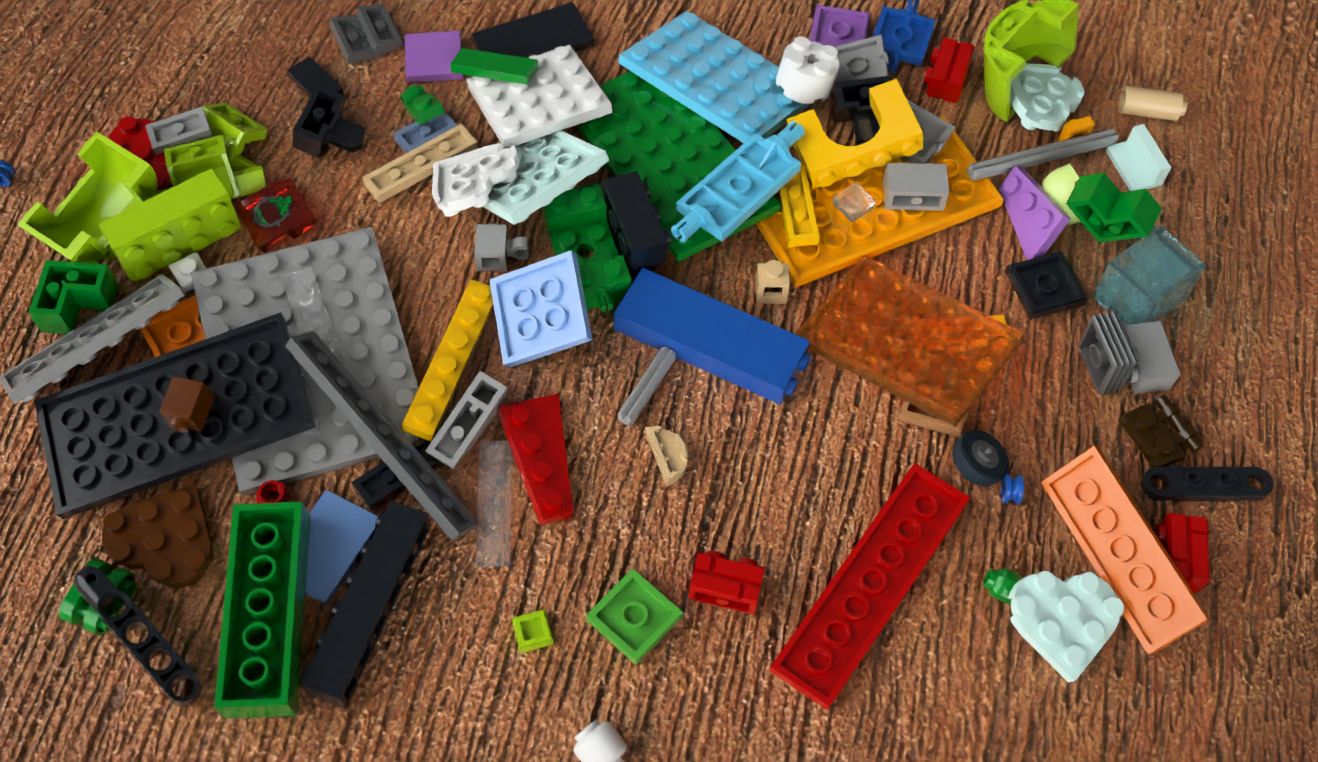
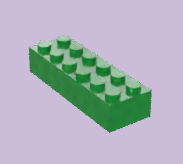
(263, 611)

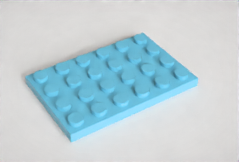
(713, 77)

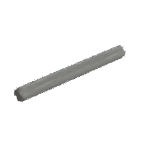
(1042, 154)

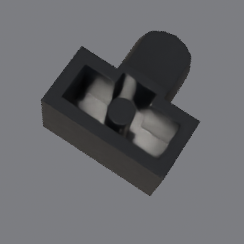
(852, 103)
(323, 124)

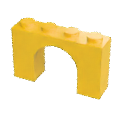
(897, 137)

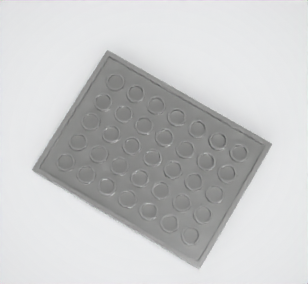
(366, 331)

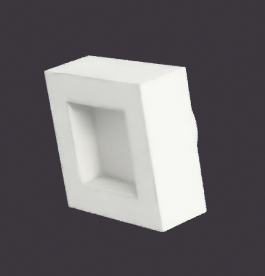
(182, 270)

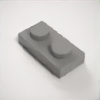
(179, 130)

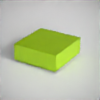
(532, 631)

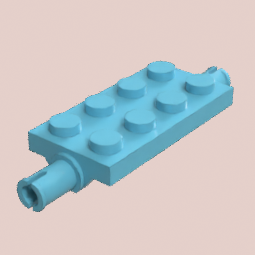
(739, 185)

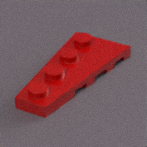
(539, 450)

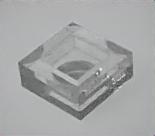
(854, 202)

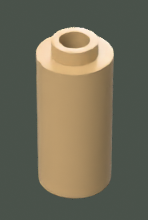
(1152, 103)

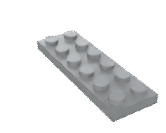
(84, 341)

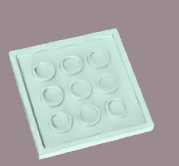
(545, 171)

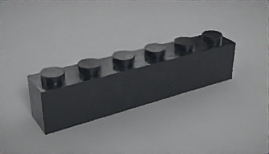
(366, 605)

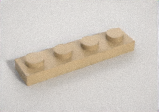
(417, 163)

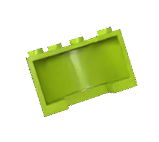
(1019, 35)
(110, 187)

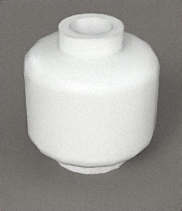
(599, 743)

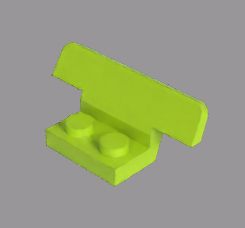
(236, 130)
(201, 155)

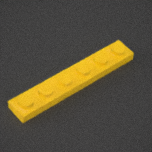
(449, 362)

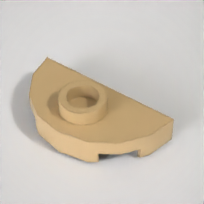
(669, 453)

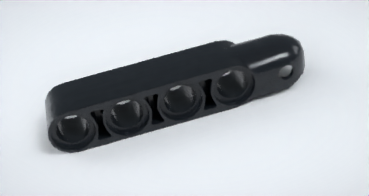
(103, 593)

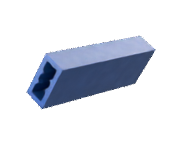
(712, 336)

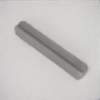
(646, 386)

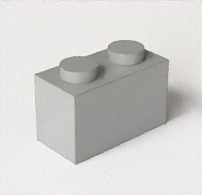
(915, 186)
(1156, 364)

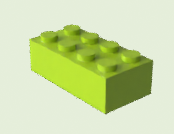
(171, 225)

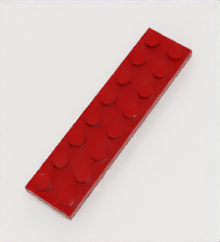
(869, 586)

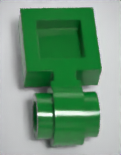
(420, 105)

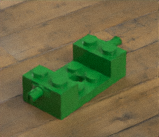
(579, 223)

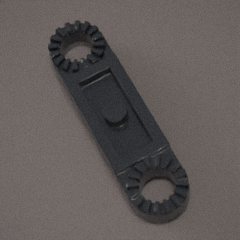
(1207, 484)

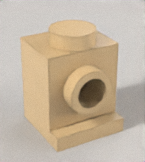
(772, 275)

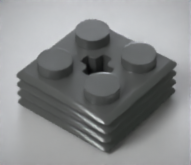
(1108, 352)

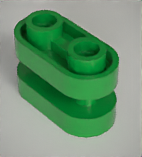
(75, 608)

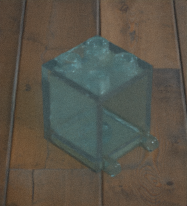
(1149, 278)

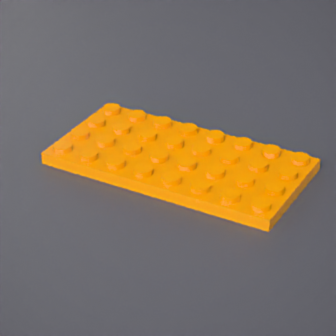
(881, 229)

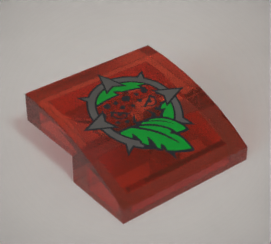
(275, 213)

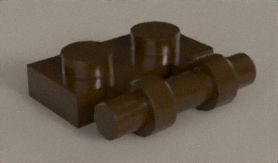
(1153, 437)

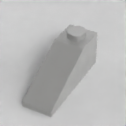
(468, 420)

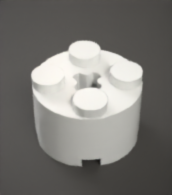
(807, 70)

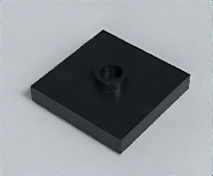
(1046, 285)

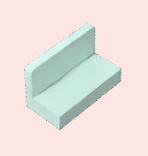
(1139, 160)

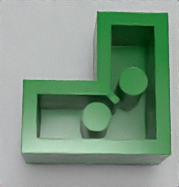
(1112, 213)
(67, 289)

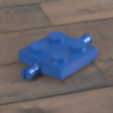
(904, 34)

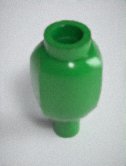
(1001, 583)

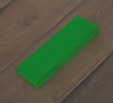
(494, 66)

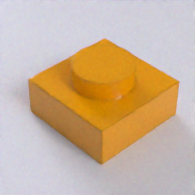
(1076, 128)

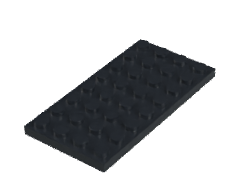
(113, 441)

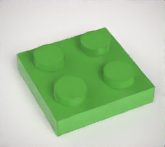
(634, 616)

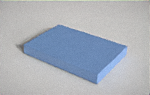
(335, 544)

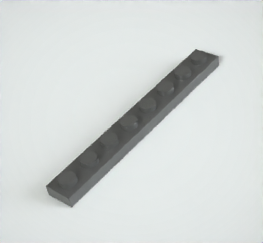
(382, 435)

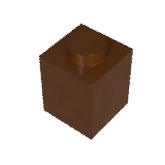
(186, 404)

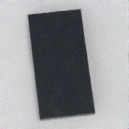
(536, 33)

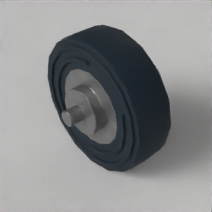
(980, 458)

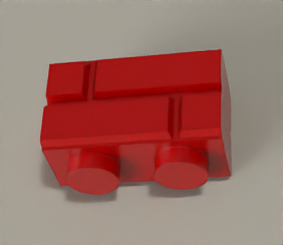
(949, 69)
(1187, 546)
(726, 582)

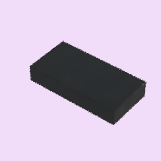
(309, 74)

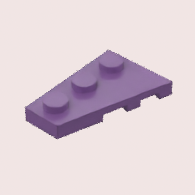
(1032, 212)

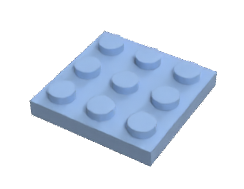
(540, 309)

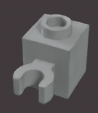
(495, 247)

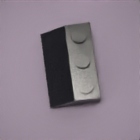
(635, 223)

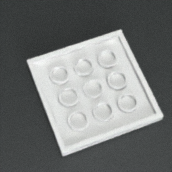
(553, 100)

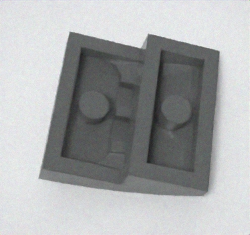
(365, 34)

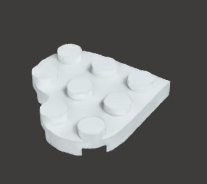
(470, 176)

